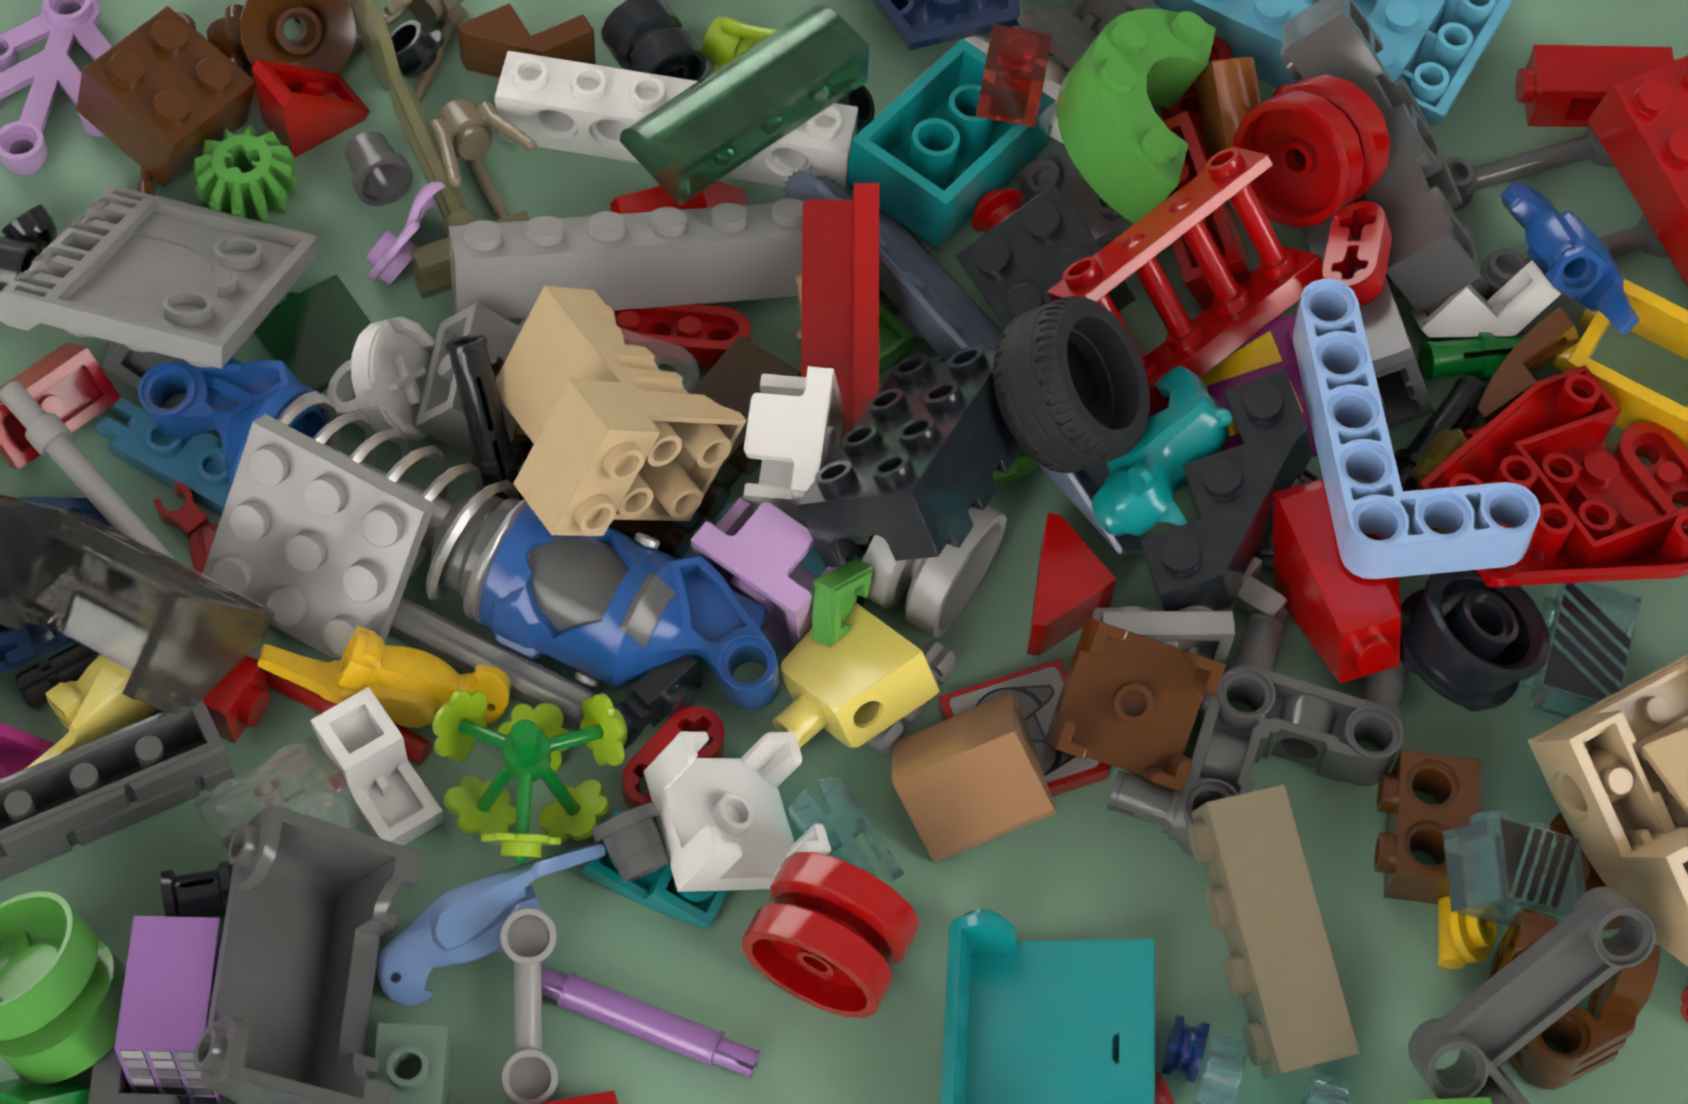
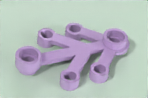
(61, 23)

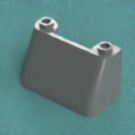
(300, 962)

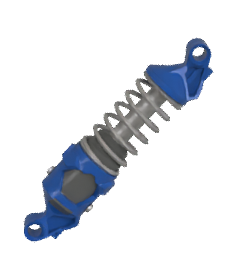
(587, 601)

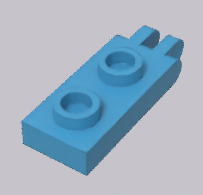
(191, 461)

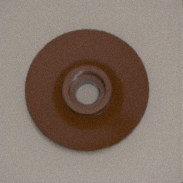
(325, 36)

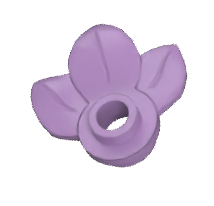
(393, 253)

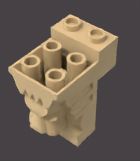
(606, 422)

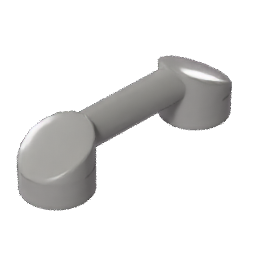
(528, 939)

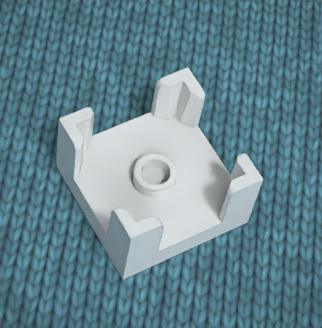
(726, 814)

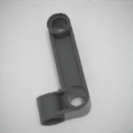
(1530, 997)

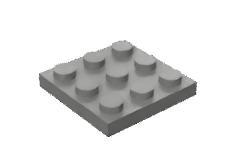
(316, 538)

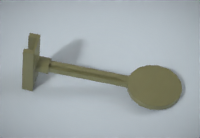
(430, 260)

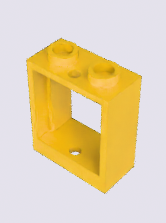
(1659, 323)

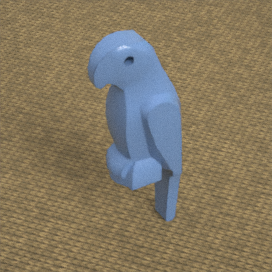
(464, 924)

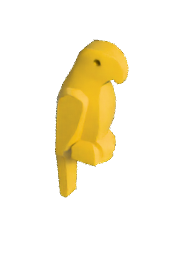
(402, 678)

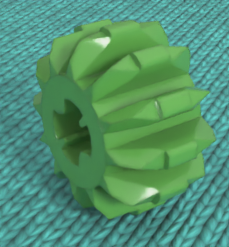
(246, 175)

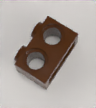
(1421, 825)

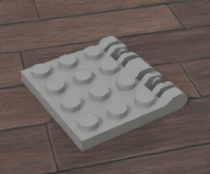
(160, 277)

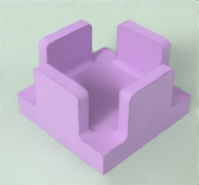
(760, 561)

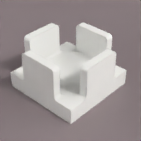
(795, 432)

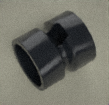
(651, 40)

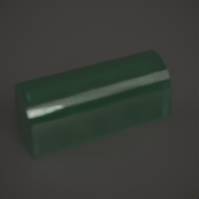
(749, 103)

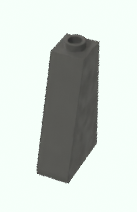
(1393, 359)

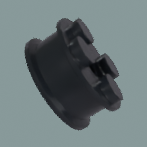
(1472, 639)

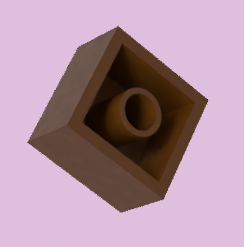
(164, 95)

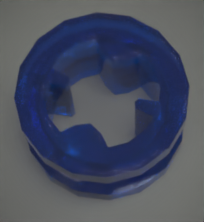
(1185, 1048)

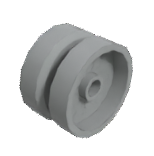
(939, 586)

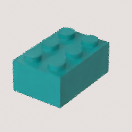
(936, 152)

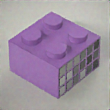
(168, 1005)

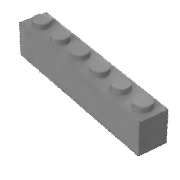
(631, 257)

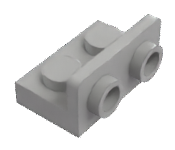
(1190, 629)

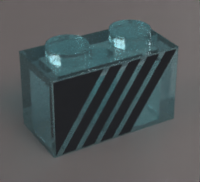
(1589, 649)
(1511, 865)

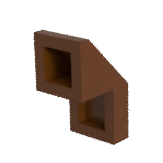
(492, 34)

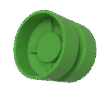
(55, 989)

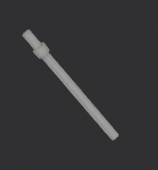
(52, 438)

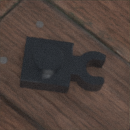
(660, 695)

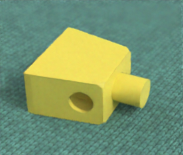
(855, 684)

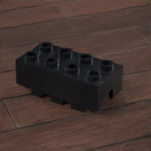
(914, 462)

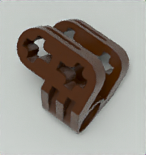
(1585, 1036)

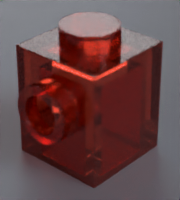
(1014, 75)

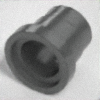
(377, 170)
(633, 842)

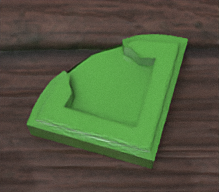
(835, 598)

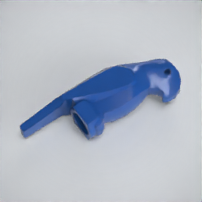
(1571, 255)

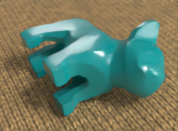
(1144, 480)

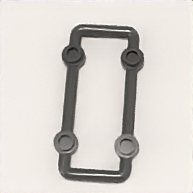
(1506, 263)

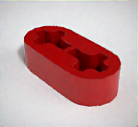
(1369, 252)
(686, 719)

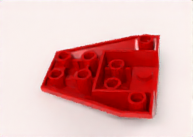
(1591, 509)

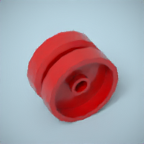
(1323, 148)
(830, 934)

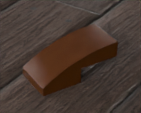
(1537, 348)

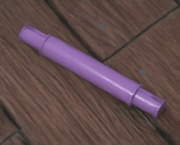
(648, 1022)

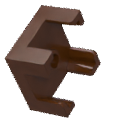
(1132, 703)

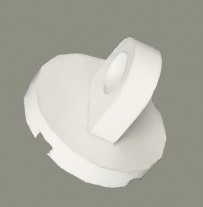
(386, 375)

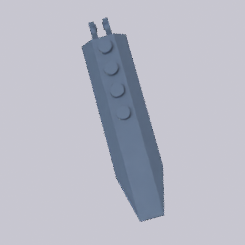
(950, 321)

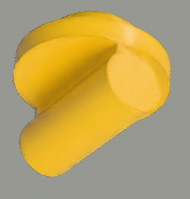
(1462, 937)

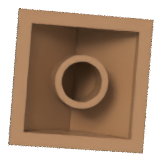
(971, 778)

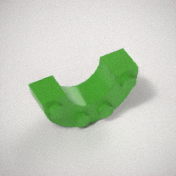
(1109, 112)

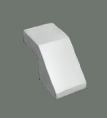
(1504, 314)
(376, 769)

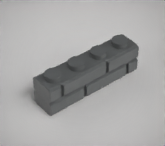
(108, 786)

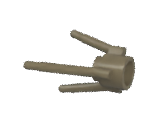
(428, 12)
(467, 133)

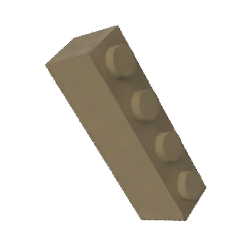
(1272, 931)

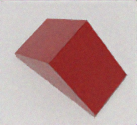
(305, 104)
(1067, 587)

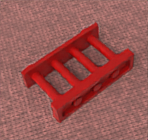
(1236, 309)

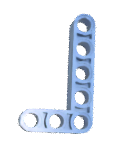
(1367, 454)

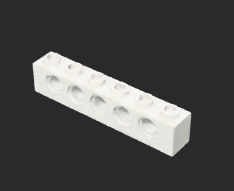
(589, 105)

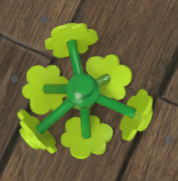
(530, 752)

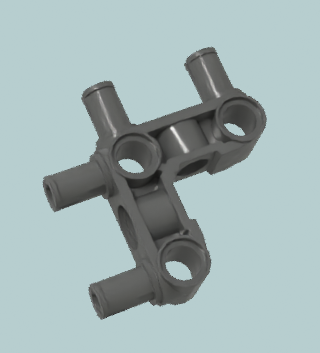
(1287, 721)

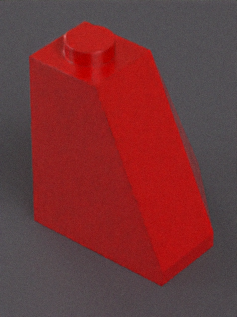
(1343, 616)

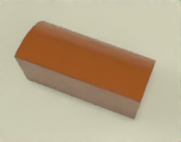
(1224, 96)

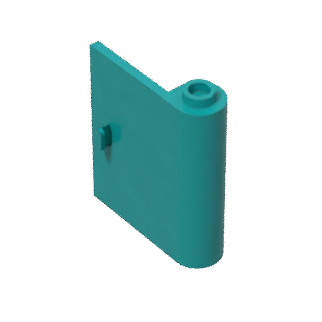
(1044, 1018)

